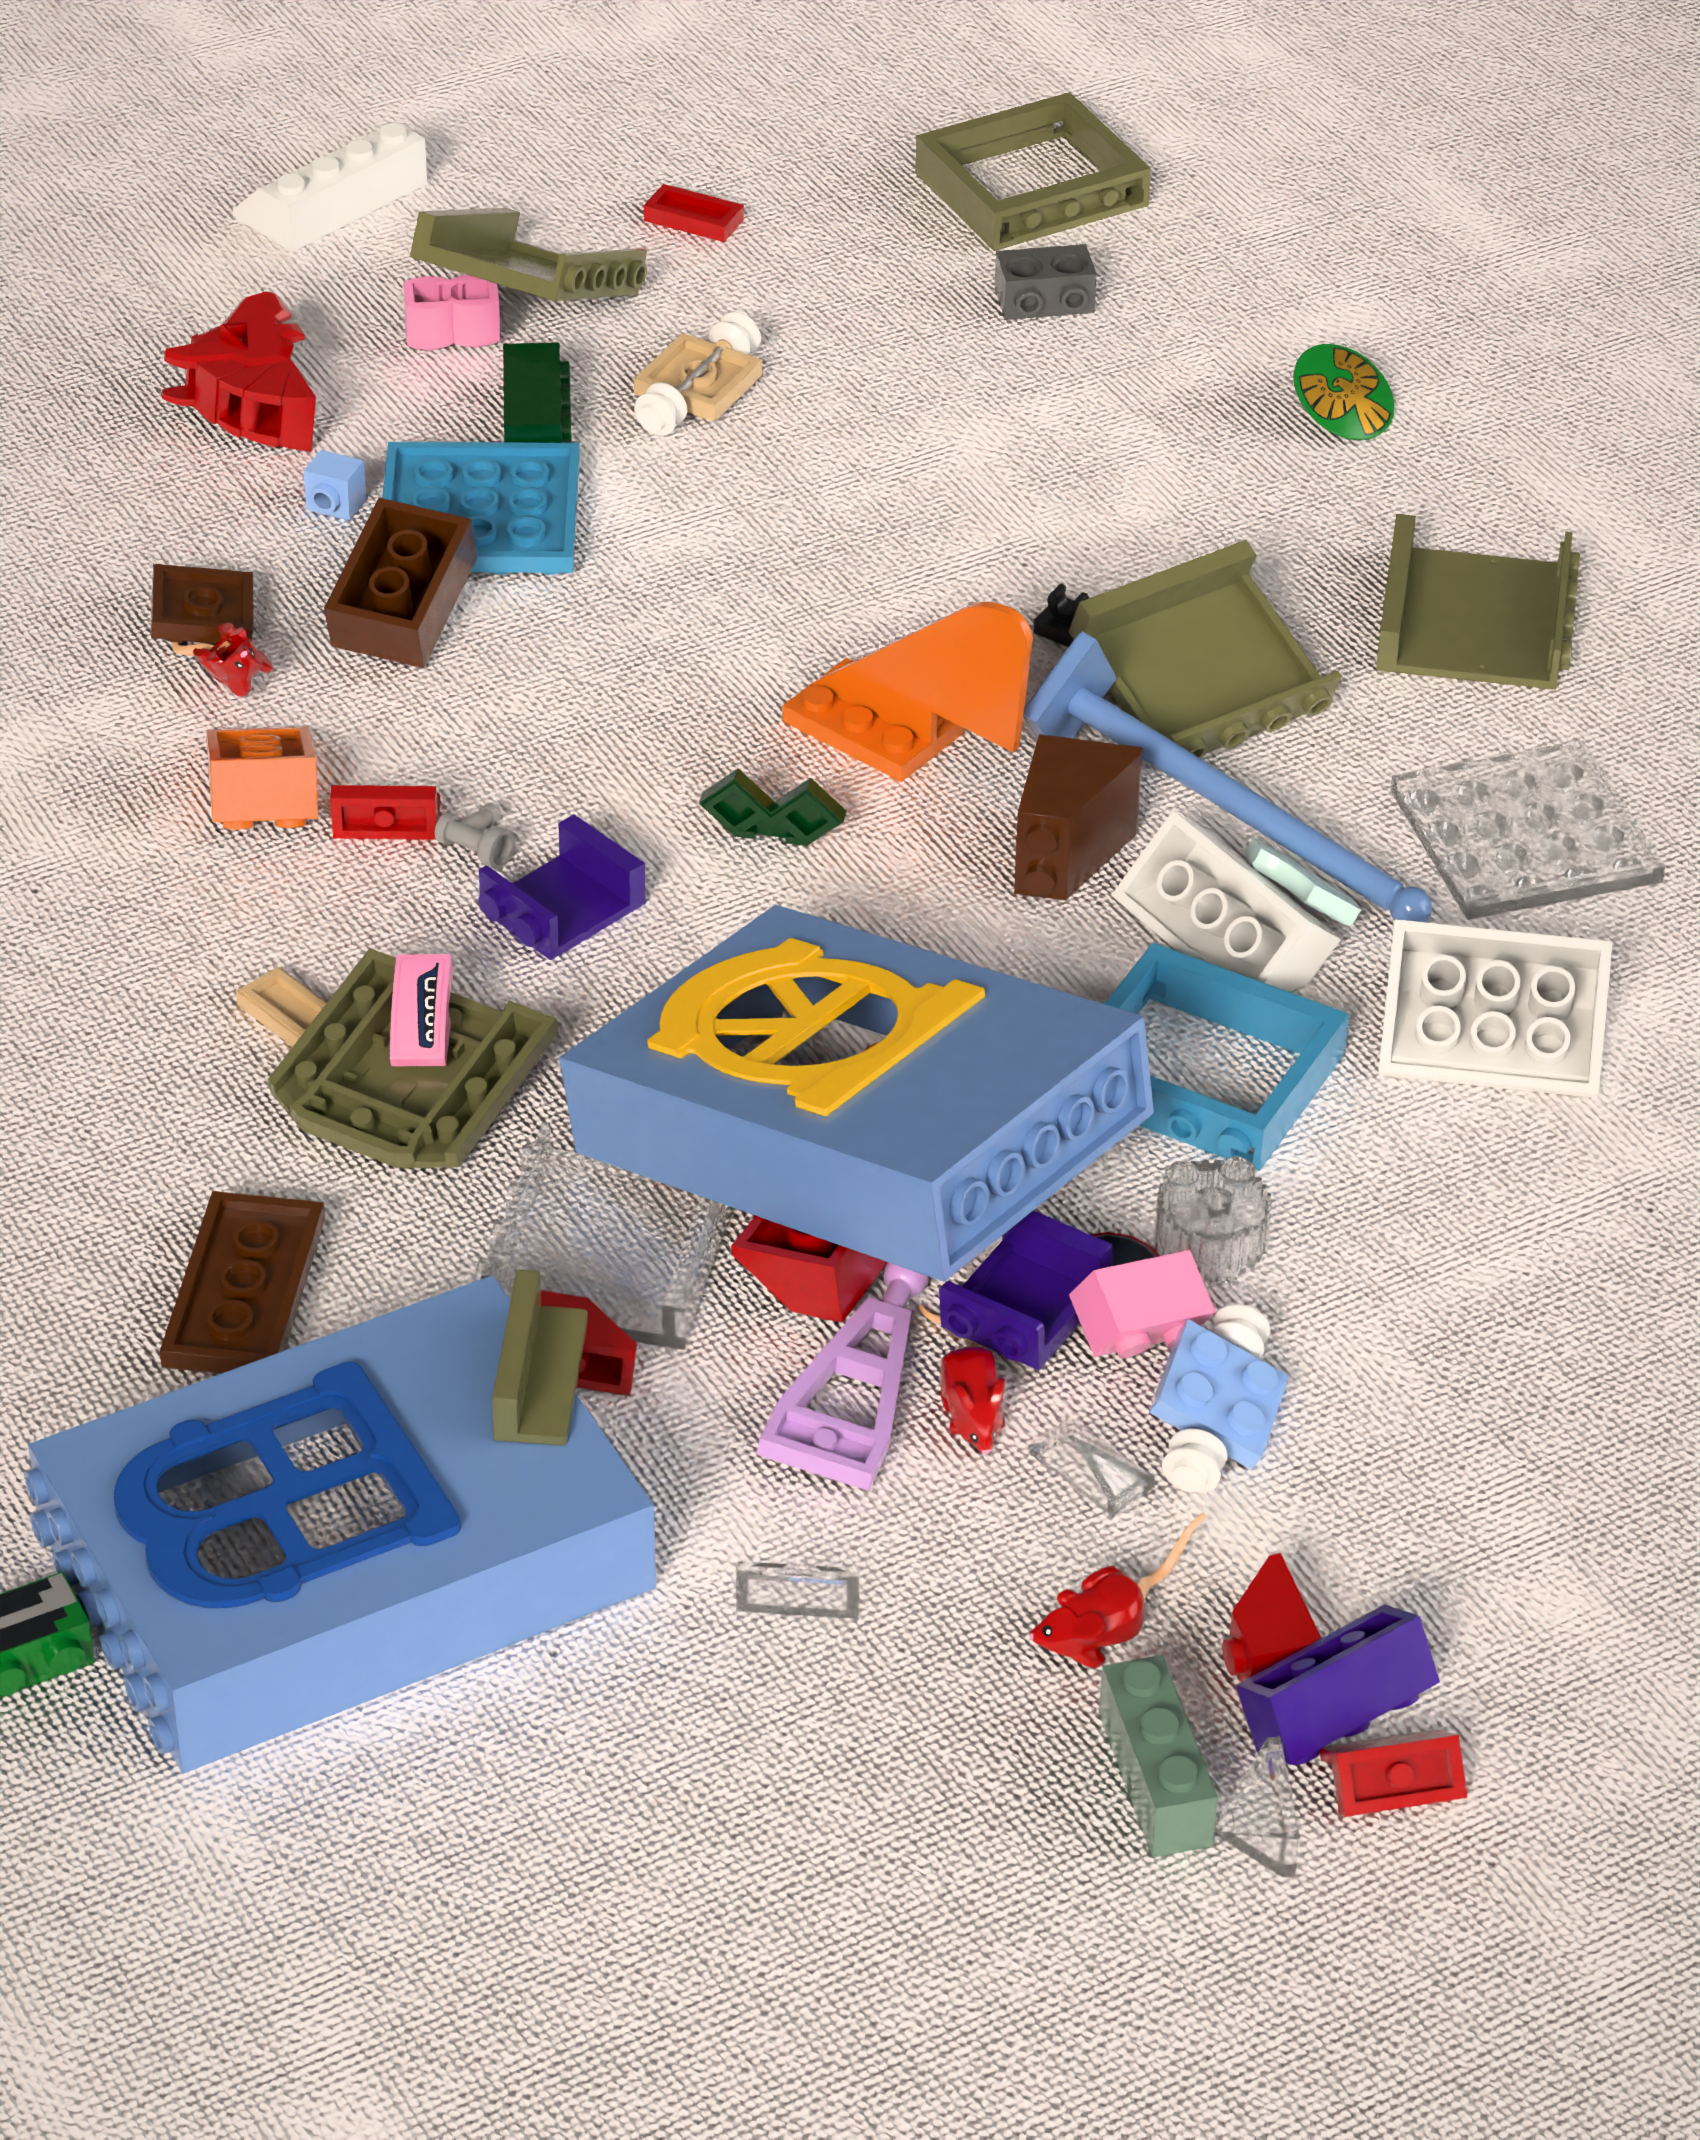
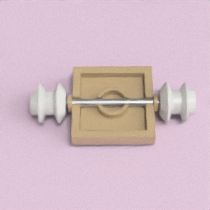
(698, 375)

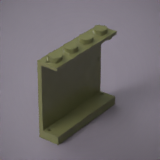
(1477, 614)

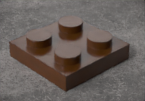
(196, 600)

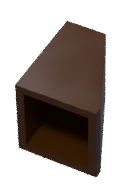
(1074, 813)

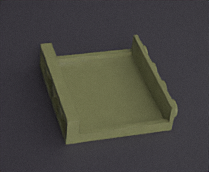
(485, 247)
(1204, 653)

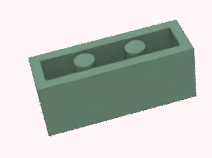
(1158, 1756)

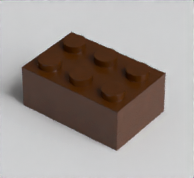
(401, 582)

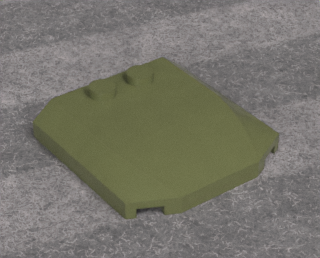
(347, 1092)

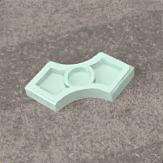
(1302, 882)

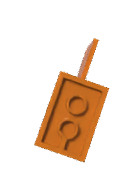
(924, 691)

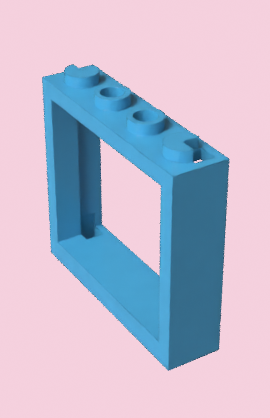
(1249, 1008)

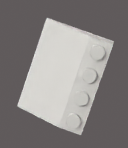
(1496, 1008)

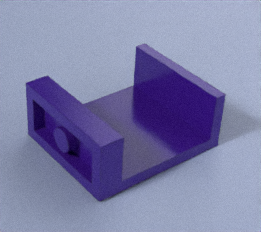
(569, 896)

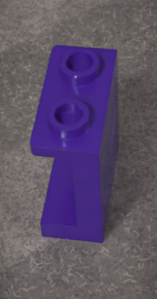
(1022, 1290)

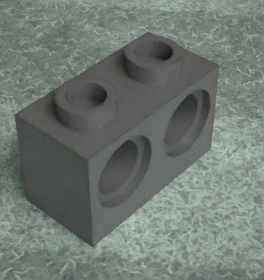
(1045, 282)

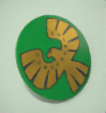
(1343, 392)

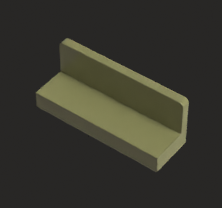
(537, 1367)

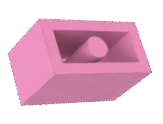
(1140, 1303)

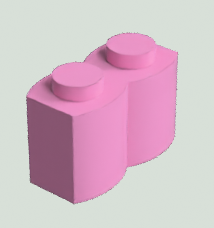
(451, 312)

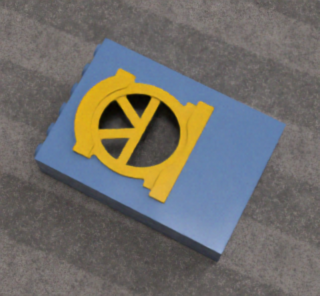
(899, 1152)

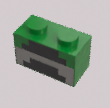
(41, 1634)

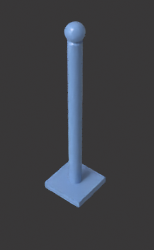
(1075, 696)

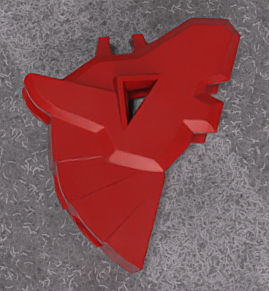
(246, 377)

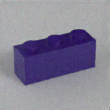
(1339, 1683)

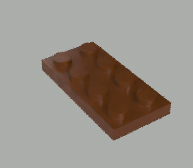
(242, 1282)

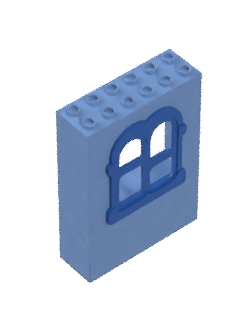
(486, 1556)

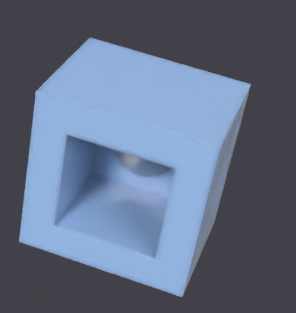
(335, 485)

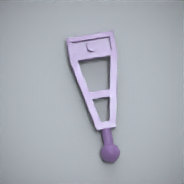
(835, 1445)

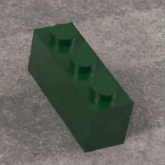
(536, 394)

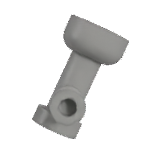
(492, 846)

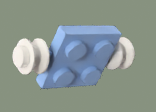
(1218, 1397)

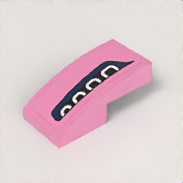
(421, 1010)

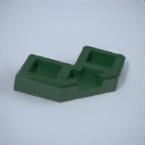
(748, 811)

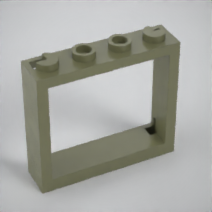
(1043, 210)

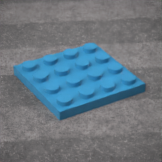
(513, 492)

